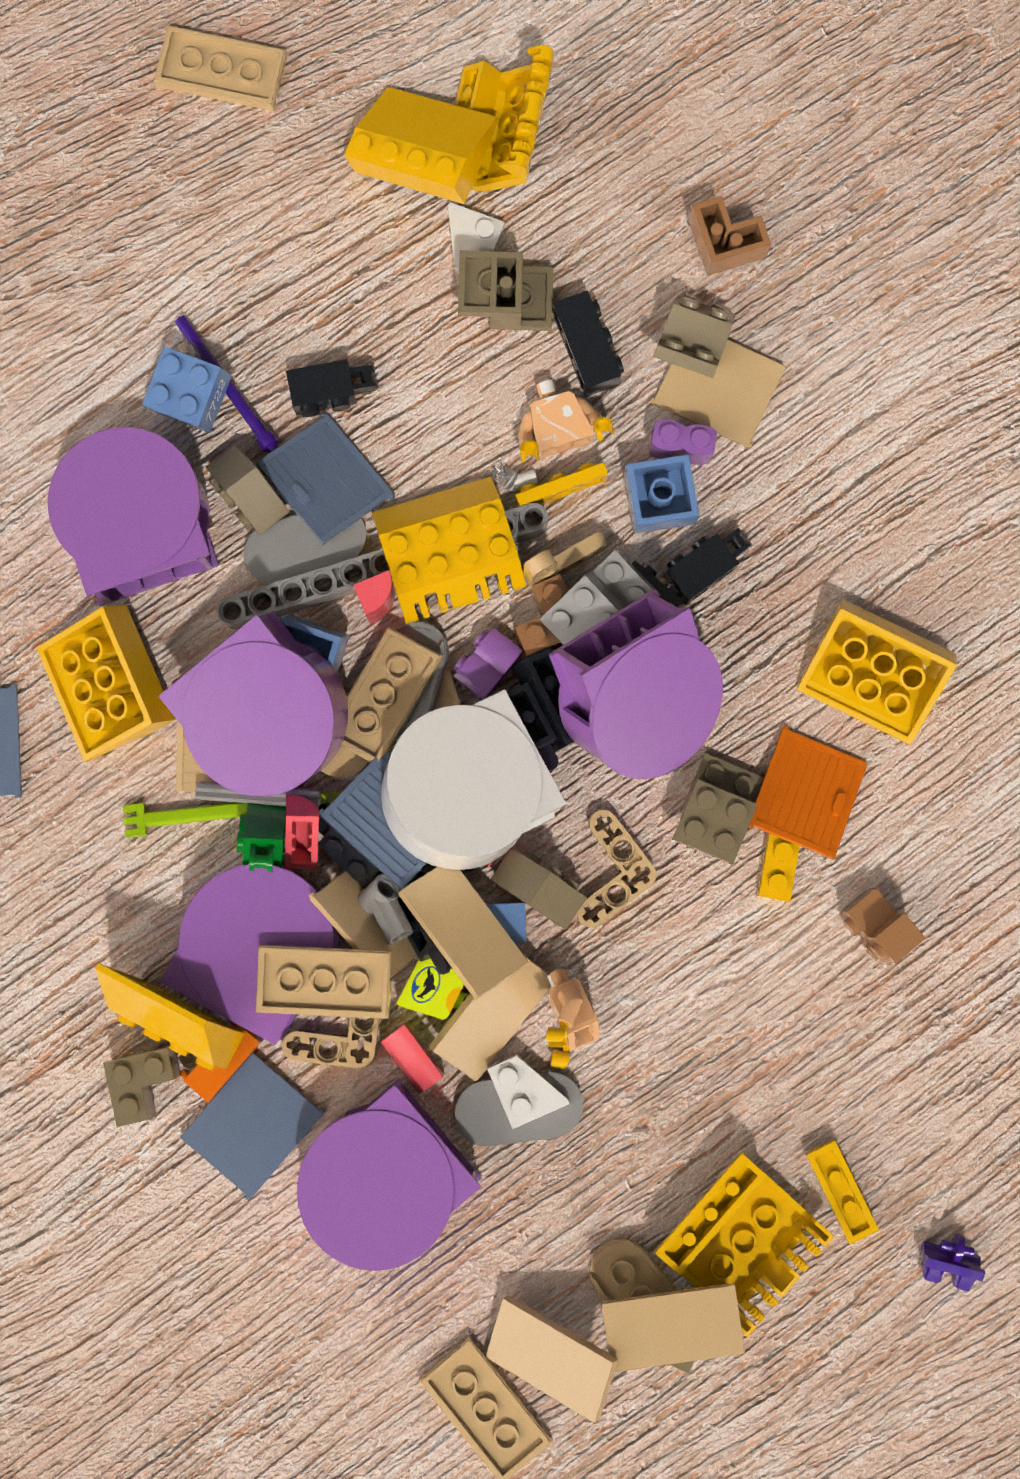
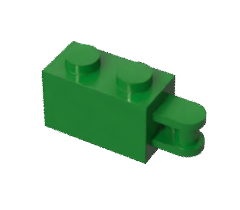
(262, 836)

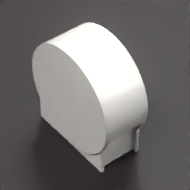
(466, 784)

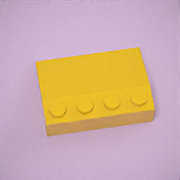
(421, 144)
(877, 671)
(105, 681)
(168, 1018)

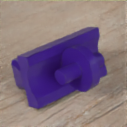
(954, 1259)

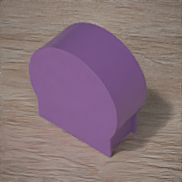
(130, 513)
(639, 688)
(261, 710)
(223, 936)
(382, 1183)

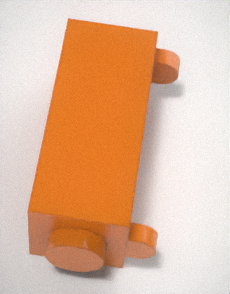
(208, 1082)

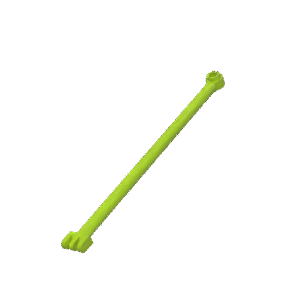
(190, 814)

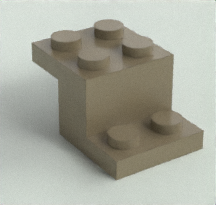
(505, 290)
(695, 335)
(718, 808)

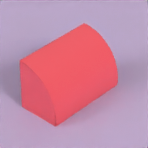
(376, 596)
(301, 833)
(412, 1058)

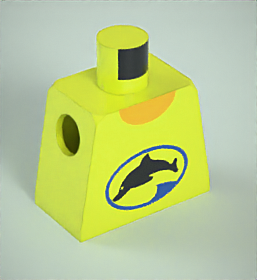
(431, 991)

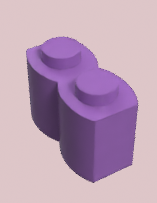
(674, 439)
(487, 664)

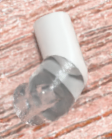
(510, 479)

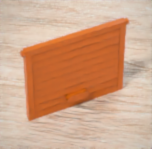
(808, 793)

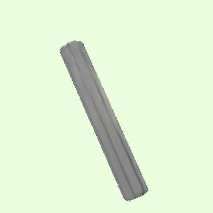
(215, 792)

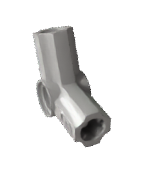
(381, 901)

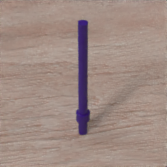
(266, 439)

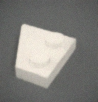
(472, 231)
(524, 1091)

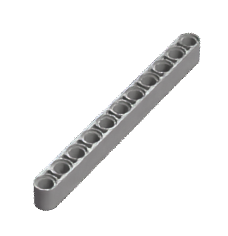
(337, 574)

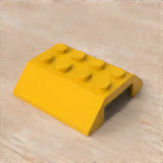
(518, 103)
(448, 547)
(743, 1237)

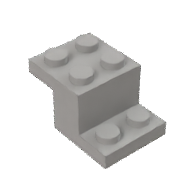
(596, 597)

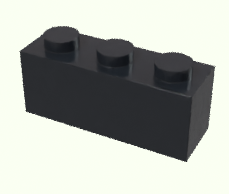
(587, 343)
(544, 683)

